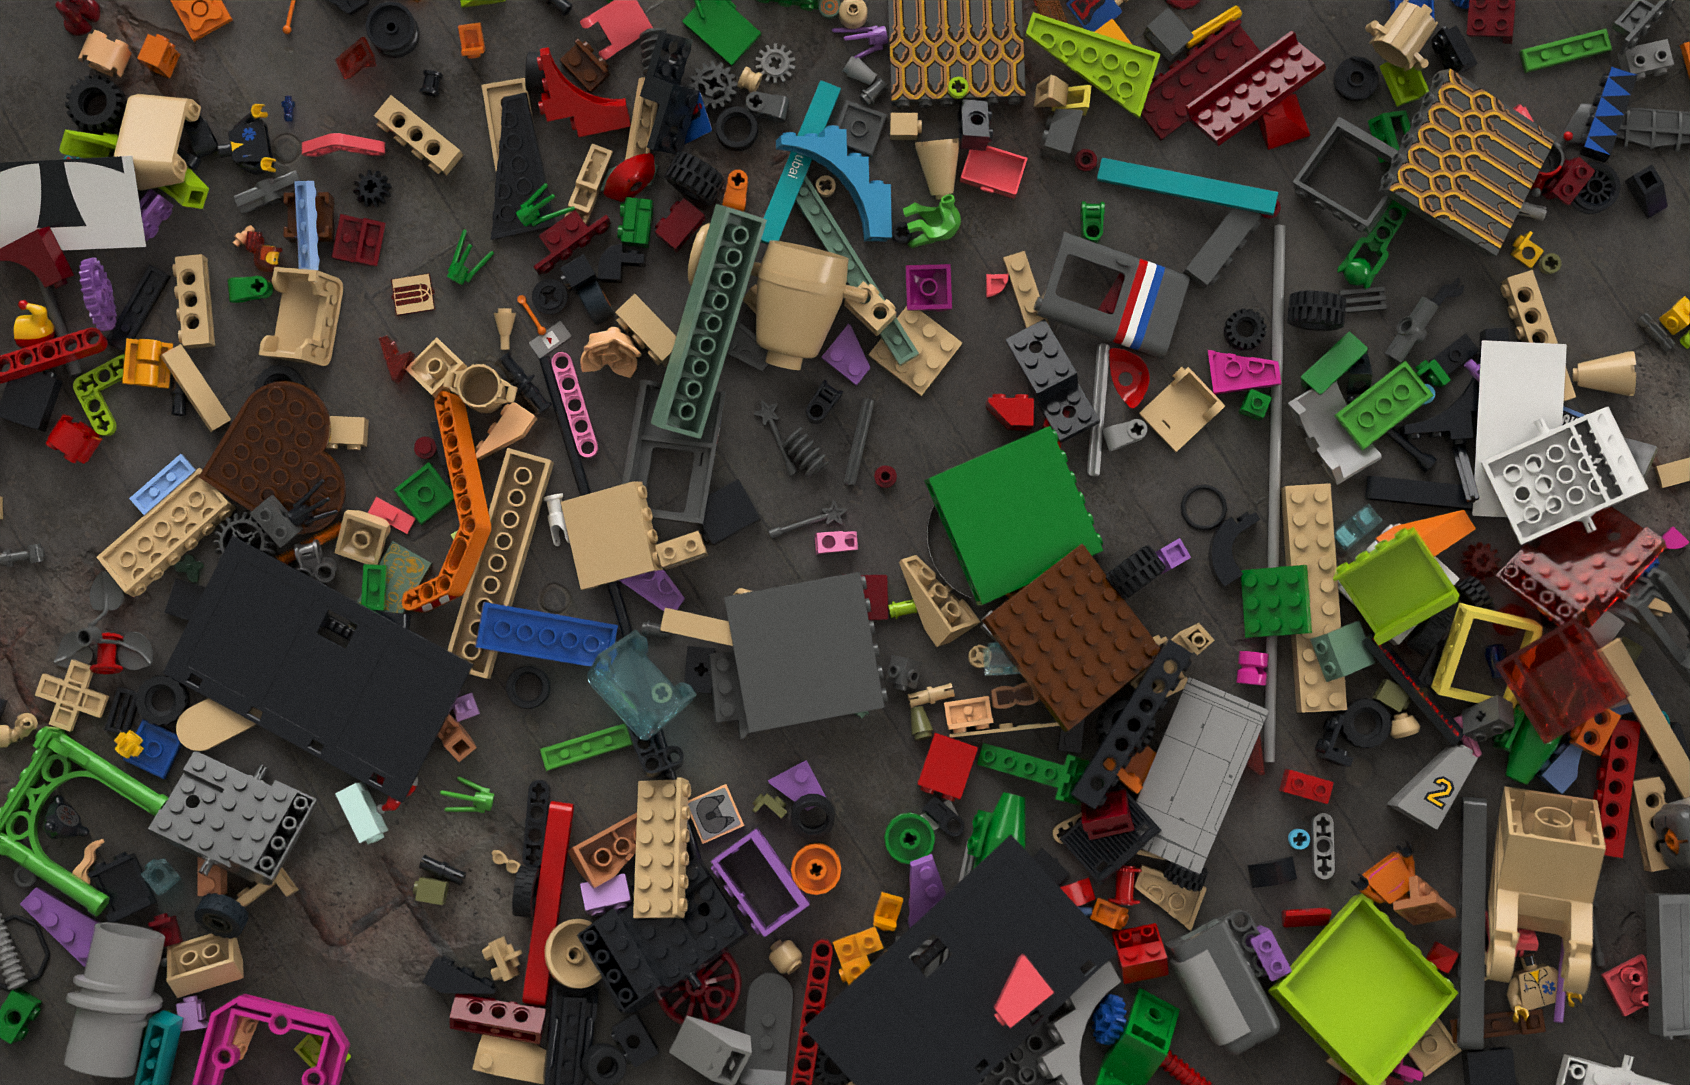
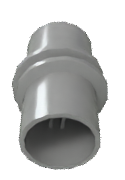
(114, 1000)

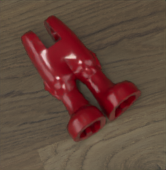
(72, 13)

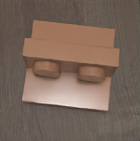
(1424, 904)

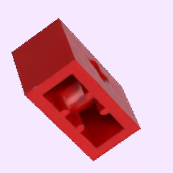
(1306, 786)

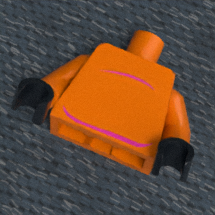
(1389, 877)

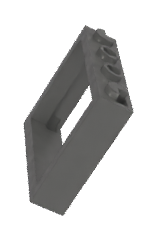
(1366, 141)

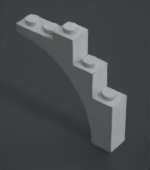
(1067, 1030)

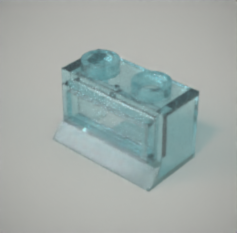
(997, 661)

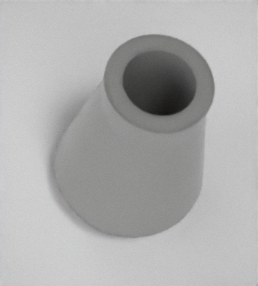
(859, 70)

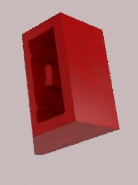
(1014, 412)
(1140, 953)

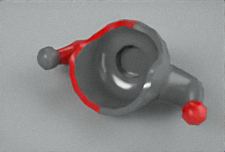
(1552, 163)

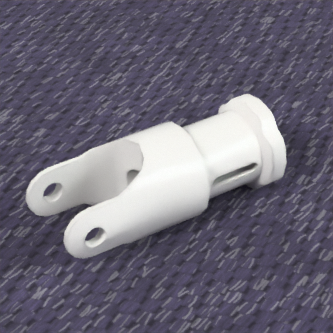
(556, 517)

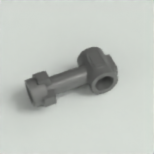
(33, 553)

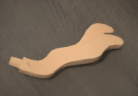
(89, 859)

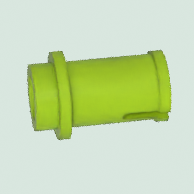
(902, 608)

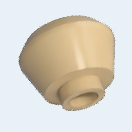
(1404, 725)

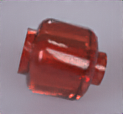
(1513, 609)

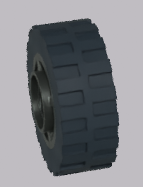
(221, 915)

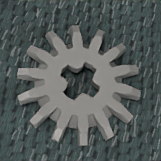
(778, 54)

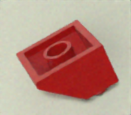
(1283, 123)

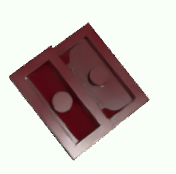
(358, 240)

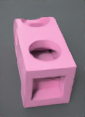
(835, 542)

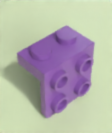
(153, 211)

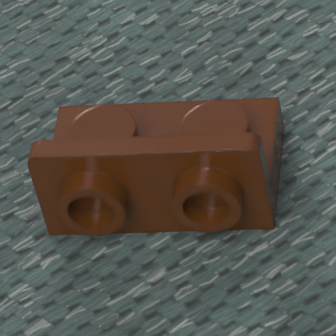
(585, 66)

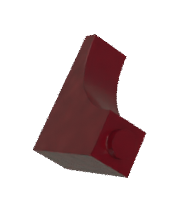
(41, 255)

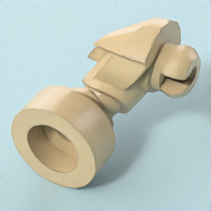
(23, 727)

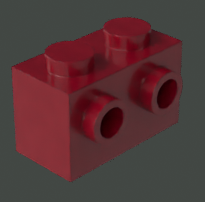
(679, 225)

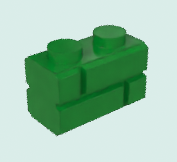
(636, 222)

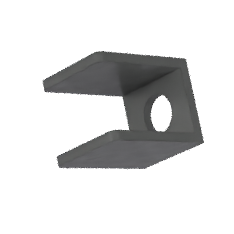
(1168, 34)

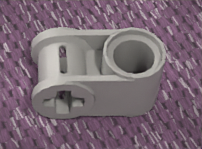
(1121, 435)

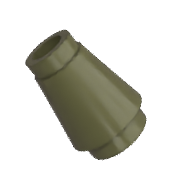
(920, 724)

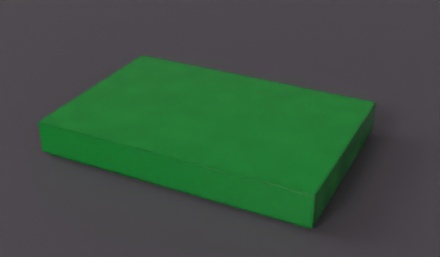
(722, 29)

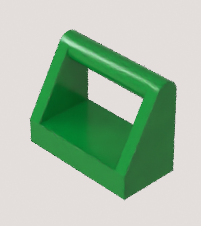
(1382, 128)

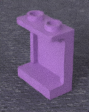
(1268, 953)

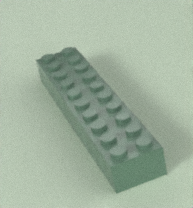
(708, 321)

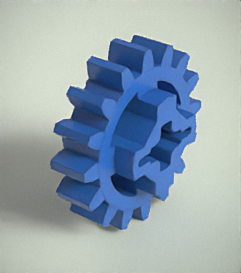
(1109, 1019)

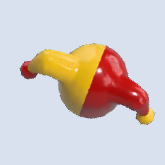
(33, 328)

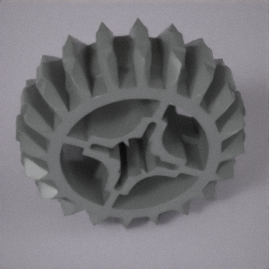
(253, 537)

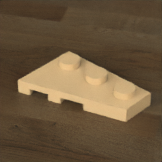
(1176, 901)

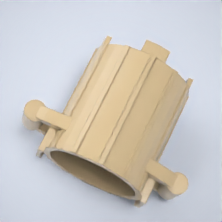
(1403, 35)
(480, 388)

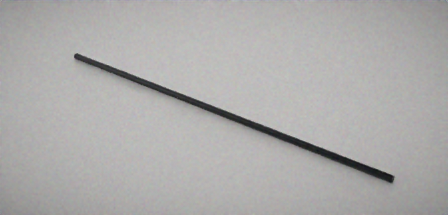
(613, 587)

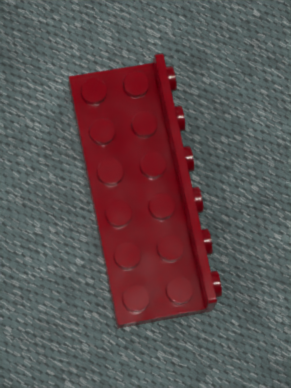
(1189, 79)
(1254, 89)

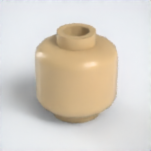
(850, 19)
(785, 956)

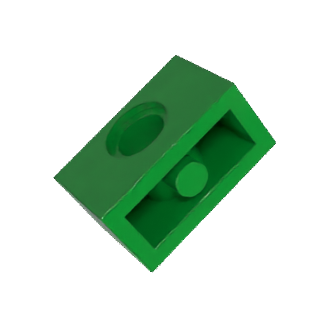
(26, 1006)

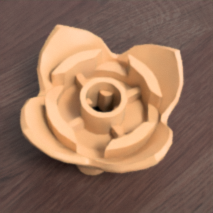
(610, 348)

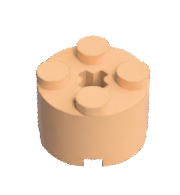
(105, 54)

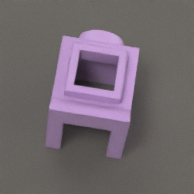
(193, 1012)

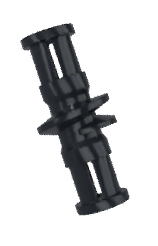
(525, 387)

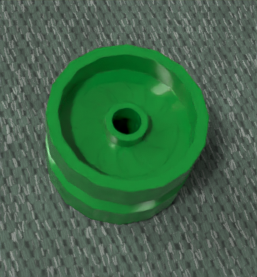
(920, 845)

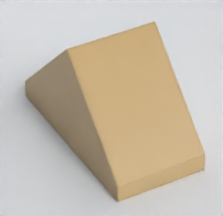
(1051, 93)

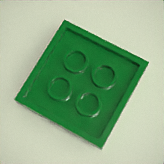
(1276, 601)

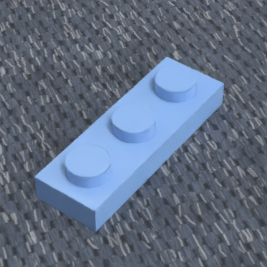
(162, 484)

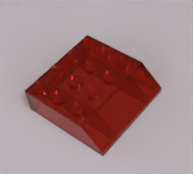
(1562, 680)

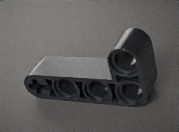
(653, 754)

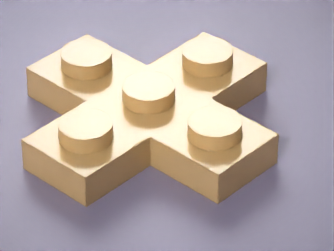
(71, 695)

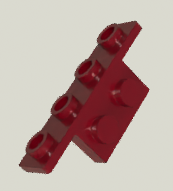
(566, 237)

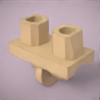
(505, 959)

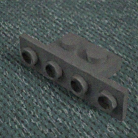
(1637, 21)

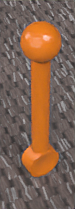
(287, 29)
(522, 300)

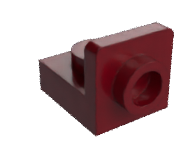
(168, 927)

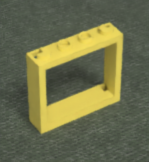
(1456, 641)

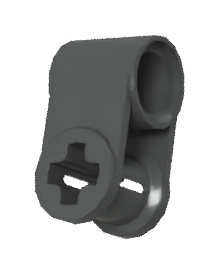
(769, 106)

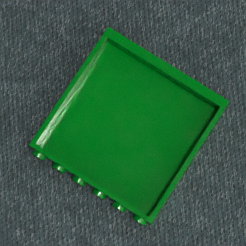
(1012, 514)

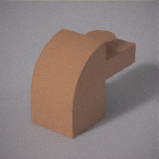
(456, 739)

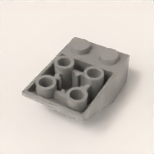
(712, 1050)

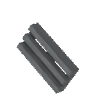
(1381, 298)

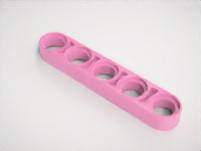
(582, 413)

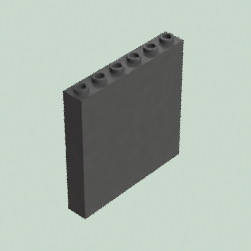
(805, 651)

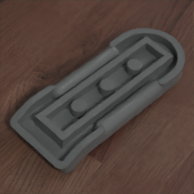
(769, 1026)

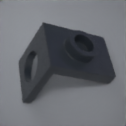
(1360, 372)

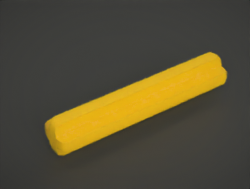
(1214, 25)

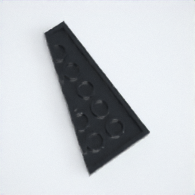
(518, 170)

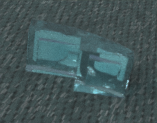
(1357, 526)

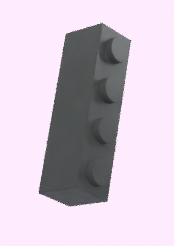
(1221, 245)

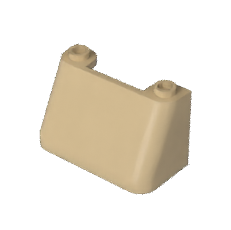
(152, 136)
(305, 316)

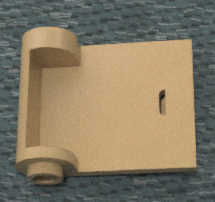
(1184, 408)

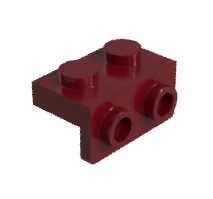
(1568, 181)

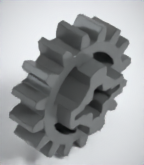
(722, 90)

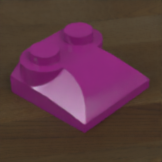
(928, 287)

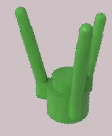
(482, 800)

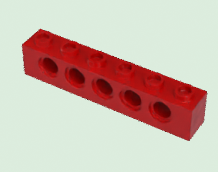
(1623, 777)

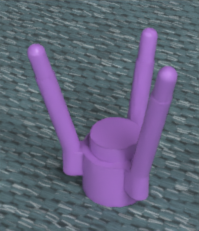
(875, 35)

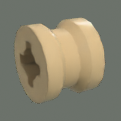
(750, 80)
(975, 661)

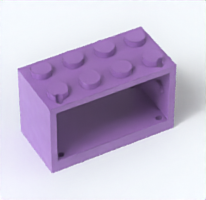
(779, 868)

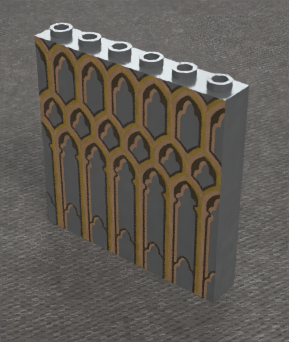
(952, 39)
(1467, 162)

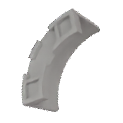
(1325, 434)

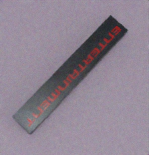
(1415, 689)

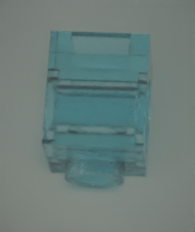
(170, 876)

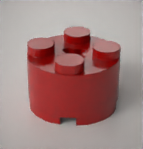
(74, 439)

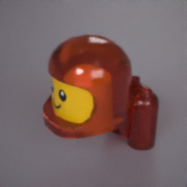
(265, 256)

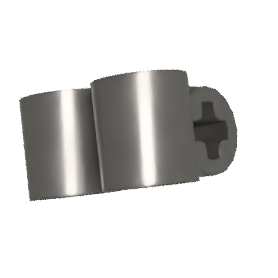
(311, 559)

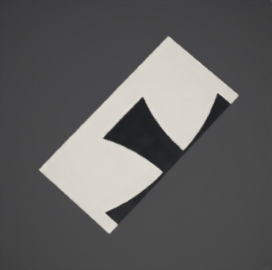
(81, 199)

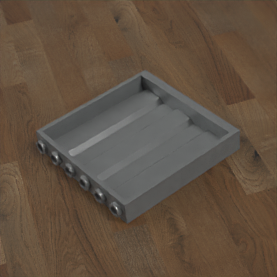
(1668, 964)

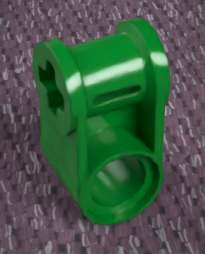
(1092, 218)
(245, 288)

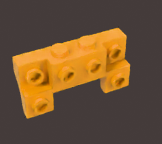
(853, 952)

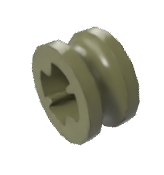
(1553, 258)

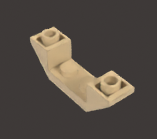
(1192, 639)

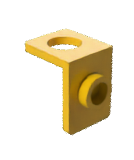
(1522, 242)

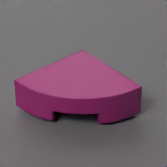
(1674, 539)

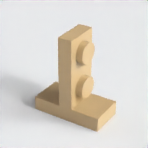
(284, 882)

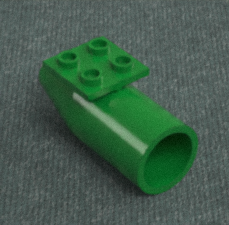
(1525, 748)

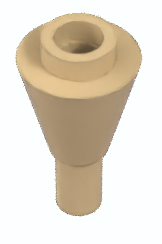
(505, 322)

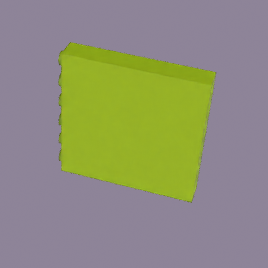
(1364, 992)

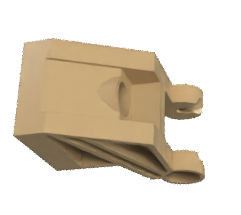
(1544, 879)

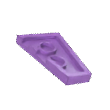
(925, 888)

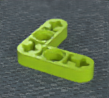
(94, 393)

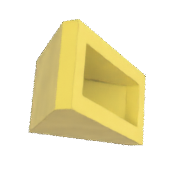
(1077, 98)

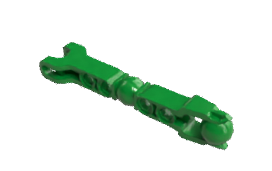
(1358, 270)

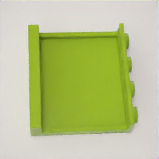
(1397, 584)

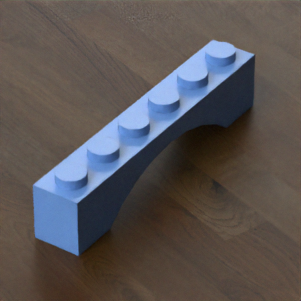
(1562, 767)

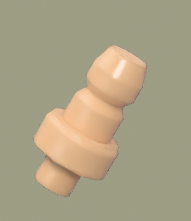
(241, 237)

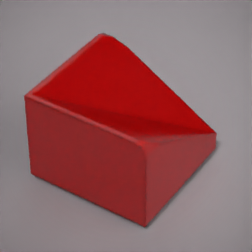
(1442, 957)

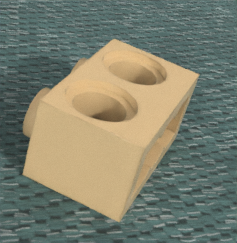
(866, 311)

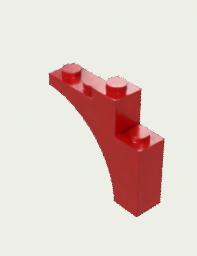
(564, 100)

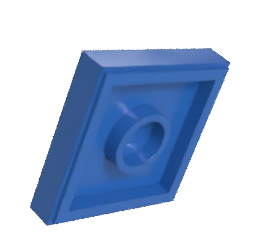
(159, 750)

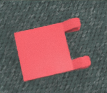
(621, 23)

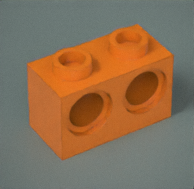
(159, 55)
(1599, 732)

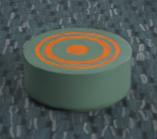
(829, 8)

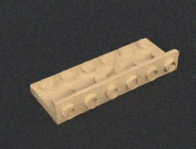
(165, 534)
(661, 849)

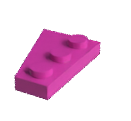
(1241, 373)

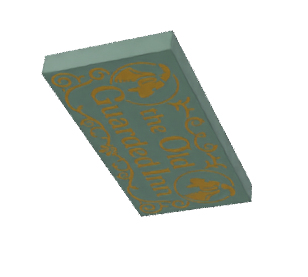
(404, 572)

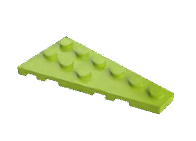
(1107, 63)

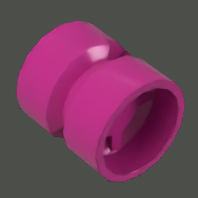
(1252, 668)

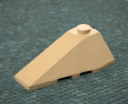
(939, 610)
(510, 1059)

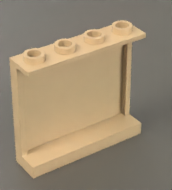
(611, 534)

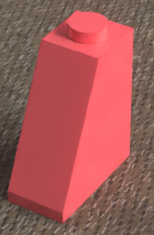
(1021, 993)

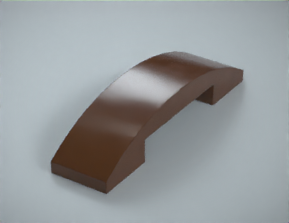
(1502, 1024)

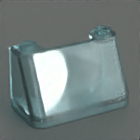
(637, 686)

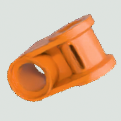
(735, 196)

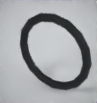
(1192, 524)

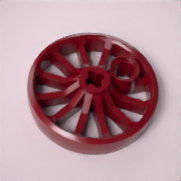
(704, 993)

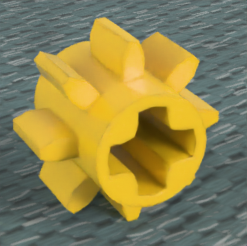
(128, 744)

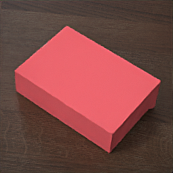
(994, 171)

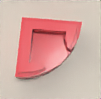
(995, 284)

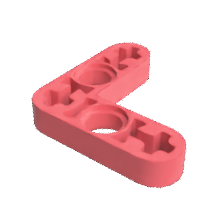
(336, 141)

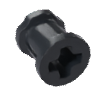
(431, 83)

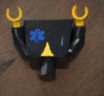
(250, 143)

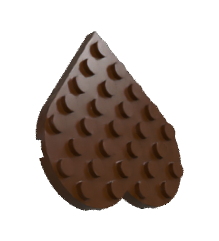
(279, 451)

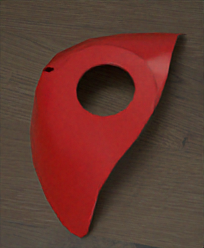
(636, 169)
(1125, 361)

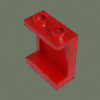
(947, 767)

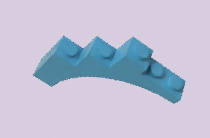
(830, 150)

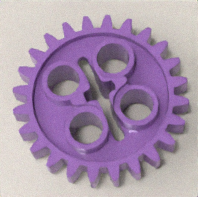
(98, 294)

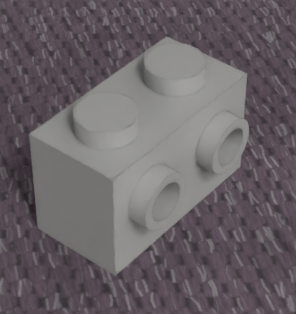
(1647, 59)

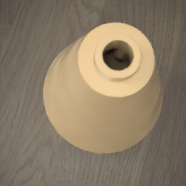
(939, 164)
(1608, 374)

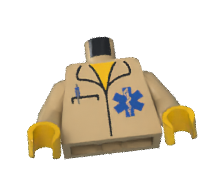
(1534, 987)

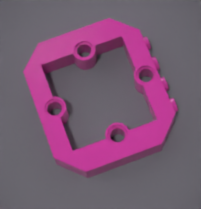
(224, 1023)

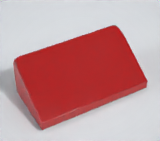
(1305, 917)

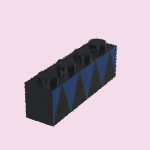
(1607, 115)

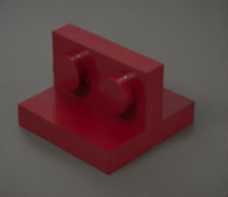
(1110, 819)

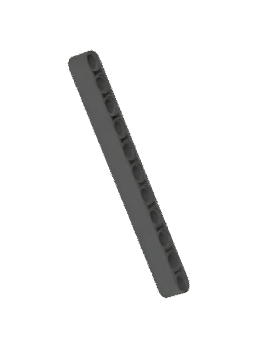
(1471, 923)

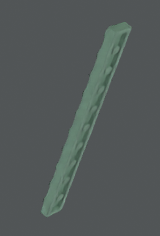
(836, 242)

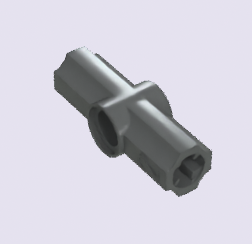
(267, 192)
(1411, 330)

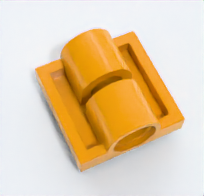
(144, 365)

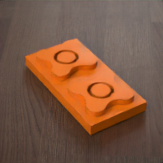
(202, 16)

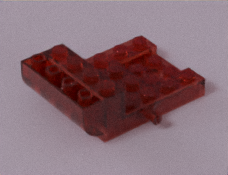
(1579, 570)

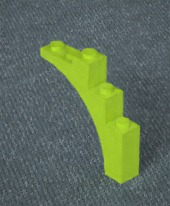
(86, 145)

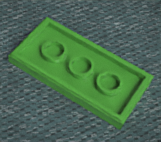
(1383, 405)

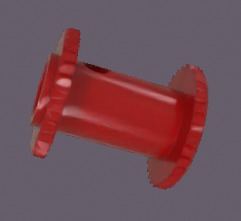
(107, 656)
(1125, 886)

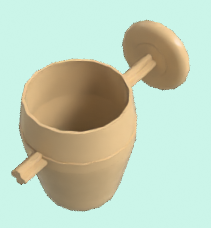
(795, 298)

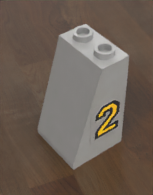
(1435, 787)

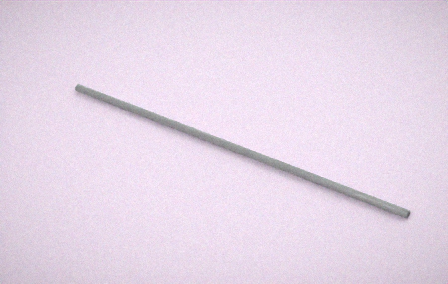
(1274, 479)

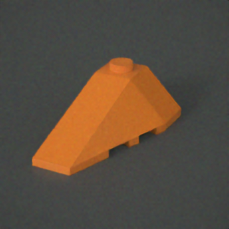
(1437, 531)

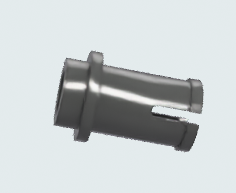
(873, 92)
(653, 629)

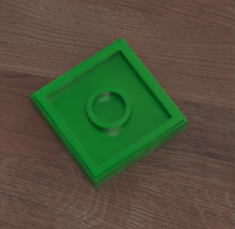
(425, 493)

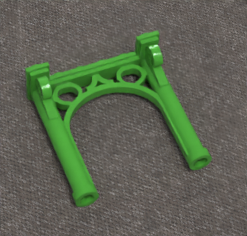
(51, 741)

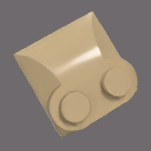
(432, 366)
(362, 537)

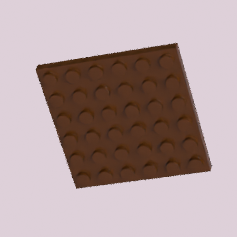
(1072, 637)

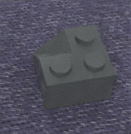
(1059, 139)

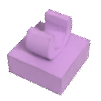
(465, 707)

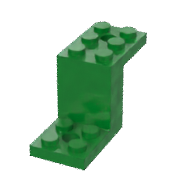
(1141, 1044)

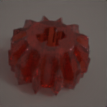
(1480, 551)

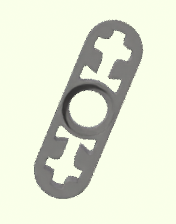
(1330, 852)

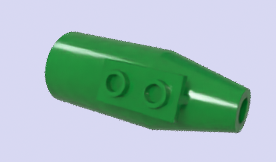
(993, 828)

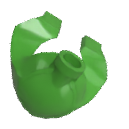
(941, 220)

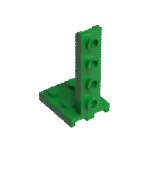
(1036, 769)

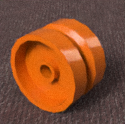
(811, 881)

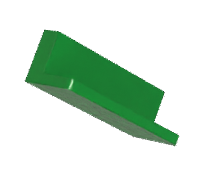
(1333, 364)

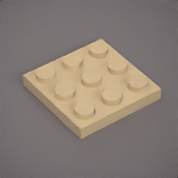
(934, 346)

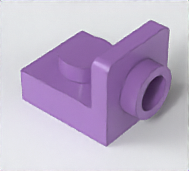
(1173, 554)

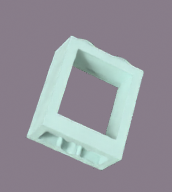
(362, 813)

